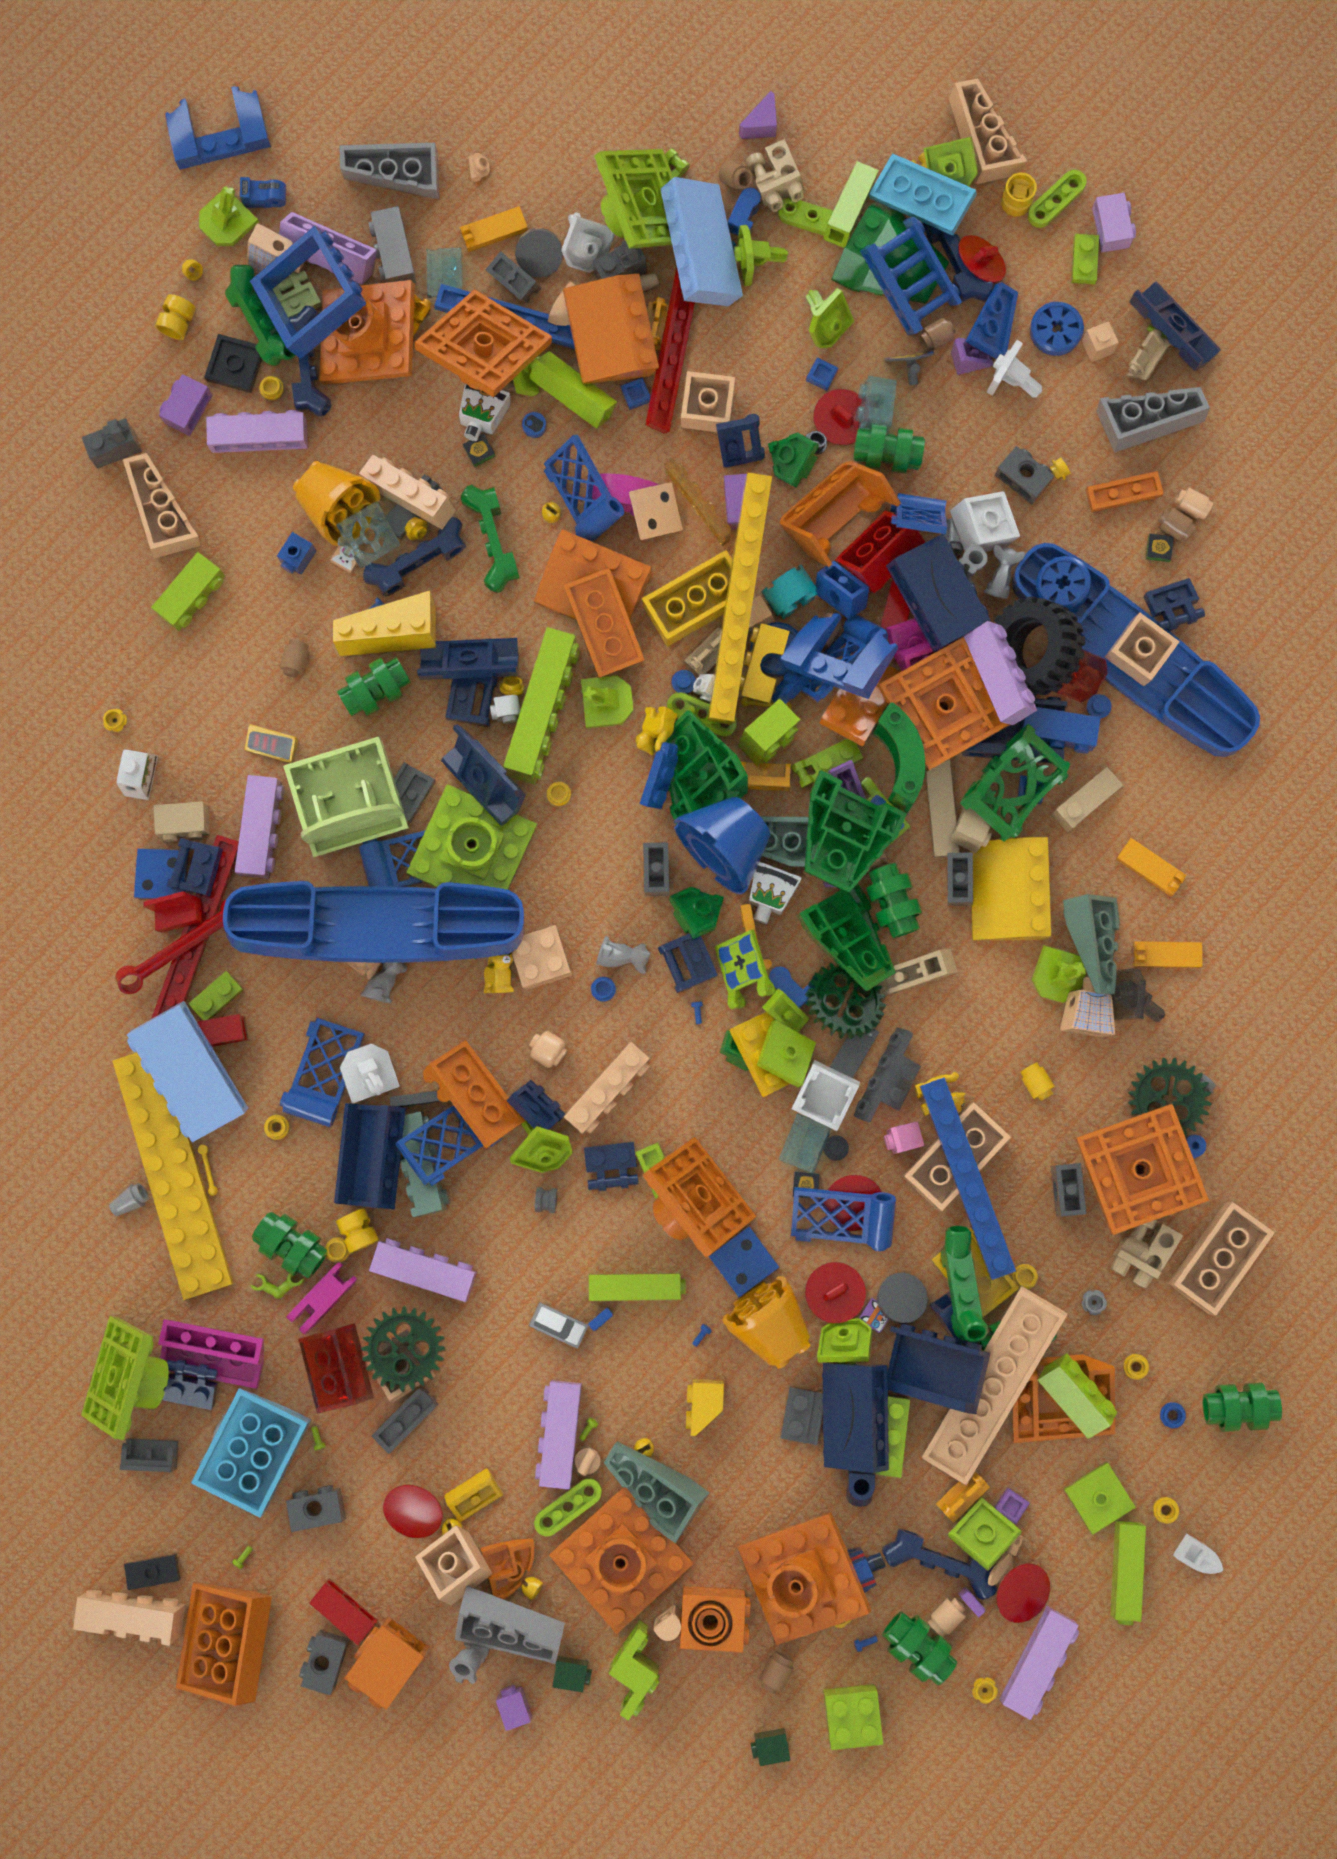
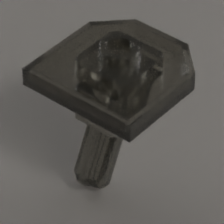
(1132, 999)

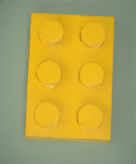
(750, 1040)
(990, 1291)

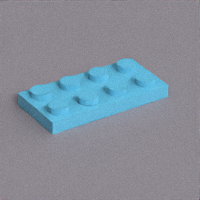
(922, 194)

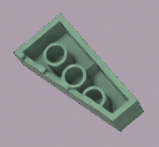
(426, 1198)

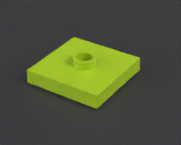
(786, 1053)
(1099, 1498)
(984, 1533)

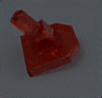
(1087, 679)

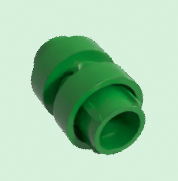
(902, 451)
(383, 682)
(897, 909)
(300, 1254)
(1251, 1406)
(911, 1641)

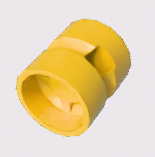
(1018, 194)
(175, 317)
(357, 1230)

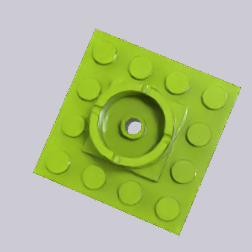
(634, 196)
(461, 821)
(124, 1378)

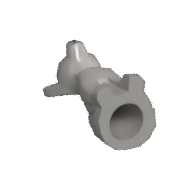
(973, 560)
(1000, 582)
(618, 954)
(380, 984)
(467, 1662)

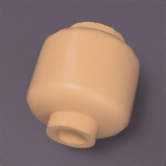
(547, 1049)

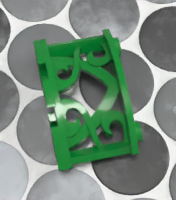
(908, 754)
(980, 791)

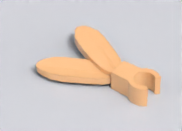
(1005, 1563)

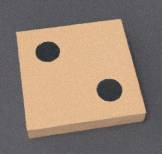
(655, 511)

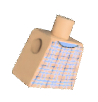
(265, 247)
(1088, 1012)

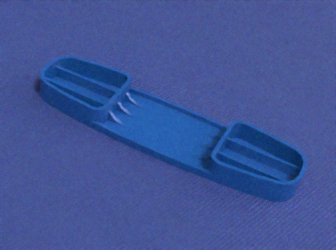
(1186, 691)
(374, 922)

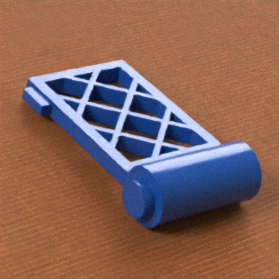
(920, 513)
(596, 516)
(856, 635)
(379, 861)
(307, 1102)
(438, 1175)
(877, 1221)

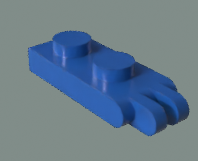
(790, 686)
(660, 776)

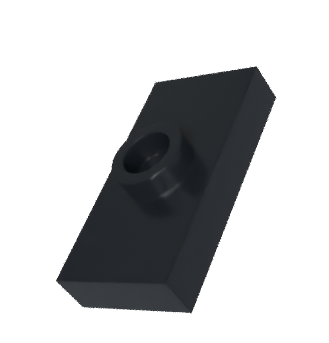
(152, 1571)

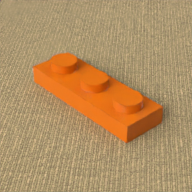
(1124, 491)

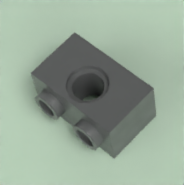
(1030, 487)
(656, 869)
(960, 879)
(1068, 1189)
(303, 1518)
(334, 1649)

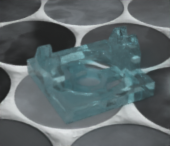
(381, 528)

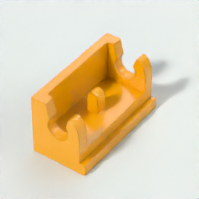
(768, 776)

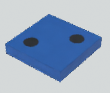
(153, 871)
(743, 1261)

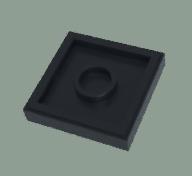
(233, 363)

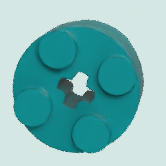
(789, 591)

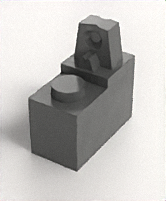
(620, 262)
(111, 443)

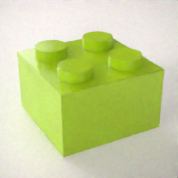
(769, 733)
(853, 1717)

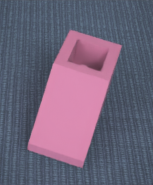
(903, 1138)

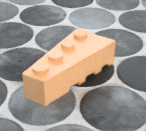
(992, 145)
(161, 516)
(130, 1616)

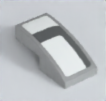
(558, 1325)

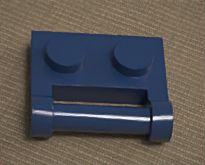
(732, 441)
(463, 697)
(202, 868)
(695, 957)

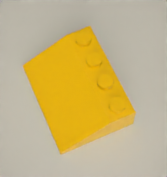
(1011, 890)

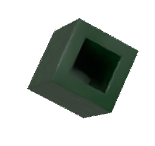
(571, 1674)
(770, 1747)

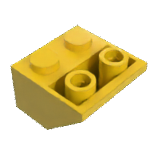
(706, 1403)

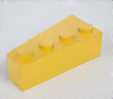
(388, 628)

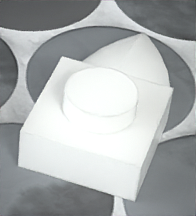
(1198, 1556)

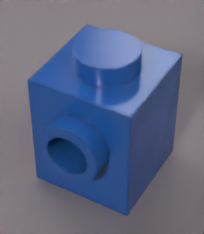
(296, 554)

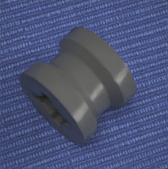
(546, 1200)

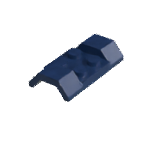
(1176, 324)
(470, 659)
(483, 777)

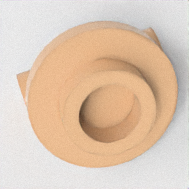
(478, 166)
(587, 1461)

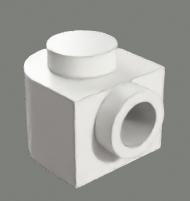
(703, 686)
(505, 709)

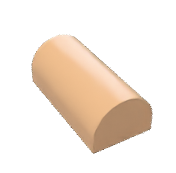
(668, 1624)

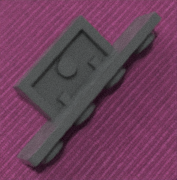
(891, 1078)

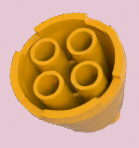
(332, 496)
(770, 1322)

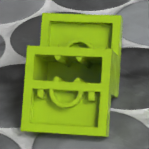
(634, 1671)

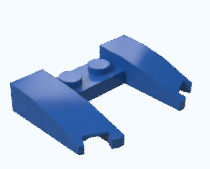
(244, 139)
(857, 678)

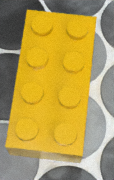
(690, 599)

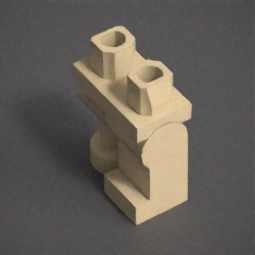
(780, 182)
(1149, 1257)

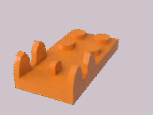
(603, 622)
(855, 715)
(473, 1093)

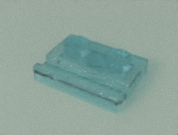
(445, 268)
(805, 1143)

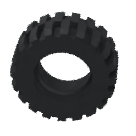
(1063, 647)

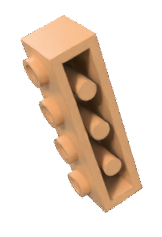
(408, 492)
(607, 1088)

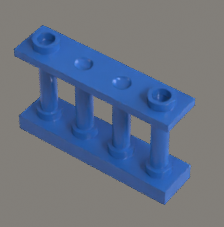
(888, 278)

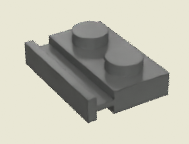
(412, 789)
(802, 1416)

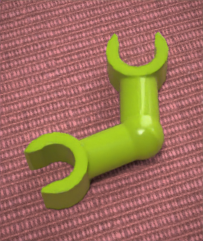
(277, 1292)

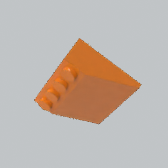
(611, 329)
(577, 558)
(224, 1643)

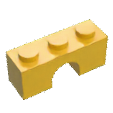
(766, 640)

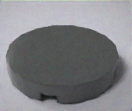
(539, 252)
(902, 1298)

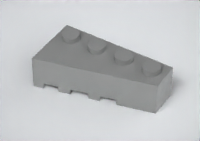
(393, 166)
(1147, 417)
(507, 1627)

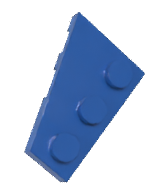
(994, 323)

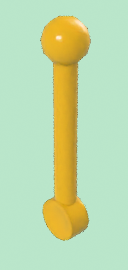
(746, 702)
(203, 1149)

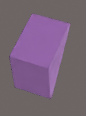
(761, 121)
(968, 358)
(848, 774)

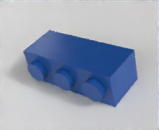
(1064, 729)

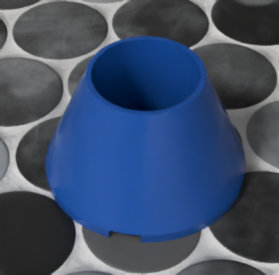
(726, 839)

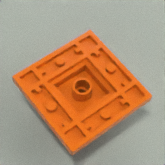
(373, 340)
(483, 343)
(948, 681)
(1167, 1174)
(696, 1198)
(613, 1533)
(804, 1578)

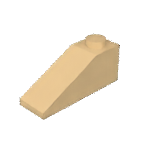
(1087, 799)
(920, 971)

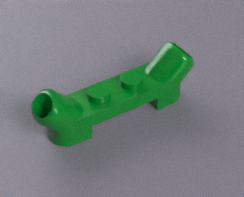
(243, 295)
(504, 566)
(958, 1261)

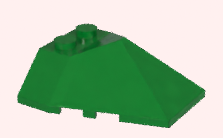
(878, 227)
(705, 768)
(846, 833)
(849, 936)

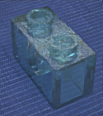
(882, 393)

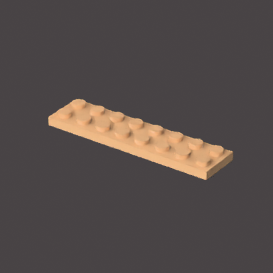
(1014, 1356)

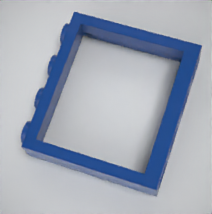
(330, 318)

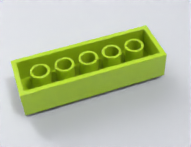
(541, 706)

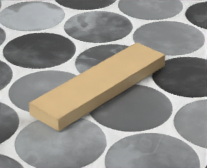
(941, 809)

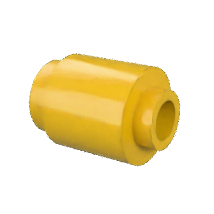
(1037, 1081)

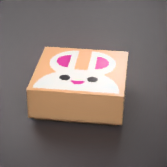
(343, 561)

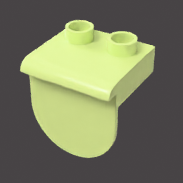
(346, 796)

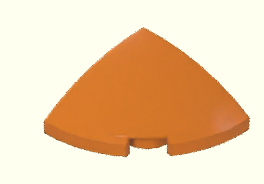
(508, 1563)

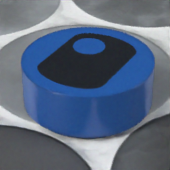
(534, 424)

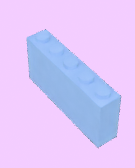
(701, 242)
(187, 1072)

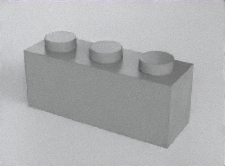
(391, 245)

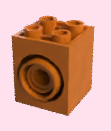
(729, 1628)
(385, 1663)

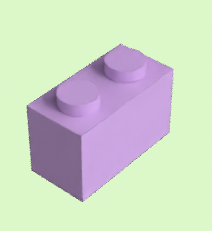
(1113, 222)

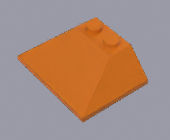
(1039, 1416)

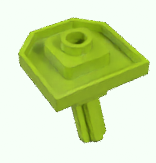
(953, 160)
(226, 219)
(755, 253)
(829, 317)
(606, 701)
(1058, 974)
(542, 1149)
(845, 1342)

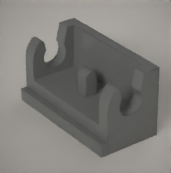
(512, 277)
(149, 1455)

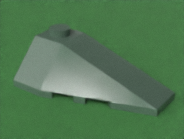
(787, 840)
(1093, 927)
(662, 1492)

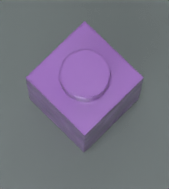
(513, 1707)

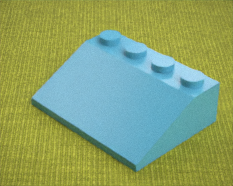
(251, 1452)

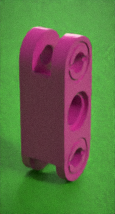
(321, 1298)

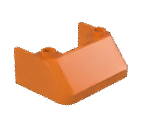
(833, 504)

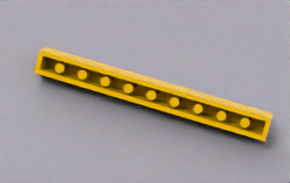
(739, 598)

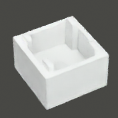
(985, 521)
(825, 1095)

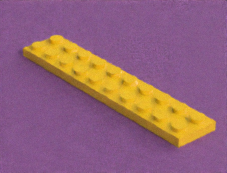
(174, 1184)

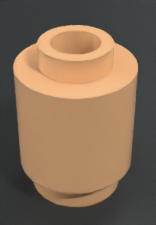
(1193, 503)
(947, 1616)

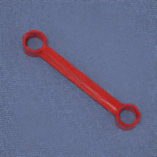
(168, 953)

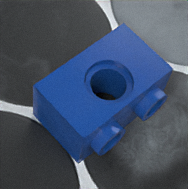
(842, 590)

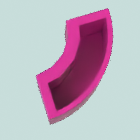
(620, 486)

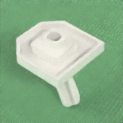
(585, 242)
(1014, 373)
(368, 1072)

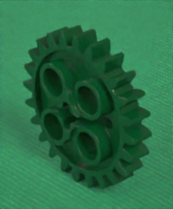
(823, 990)
(1193, 1101)
(386, 1365)

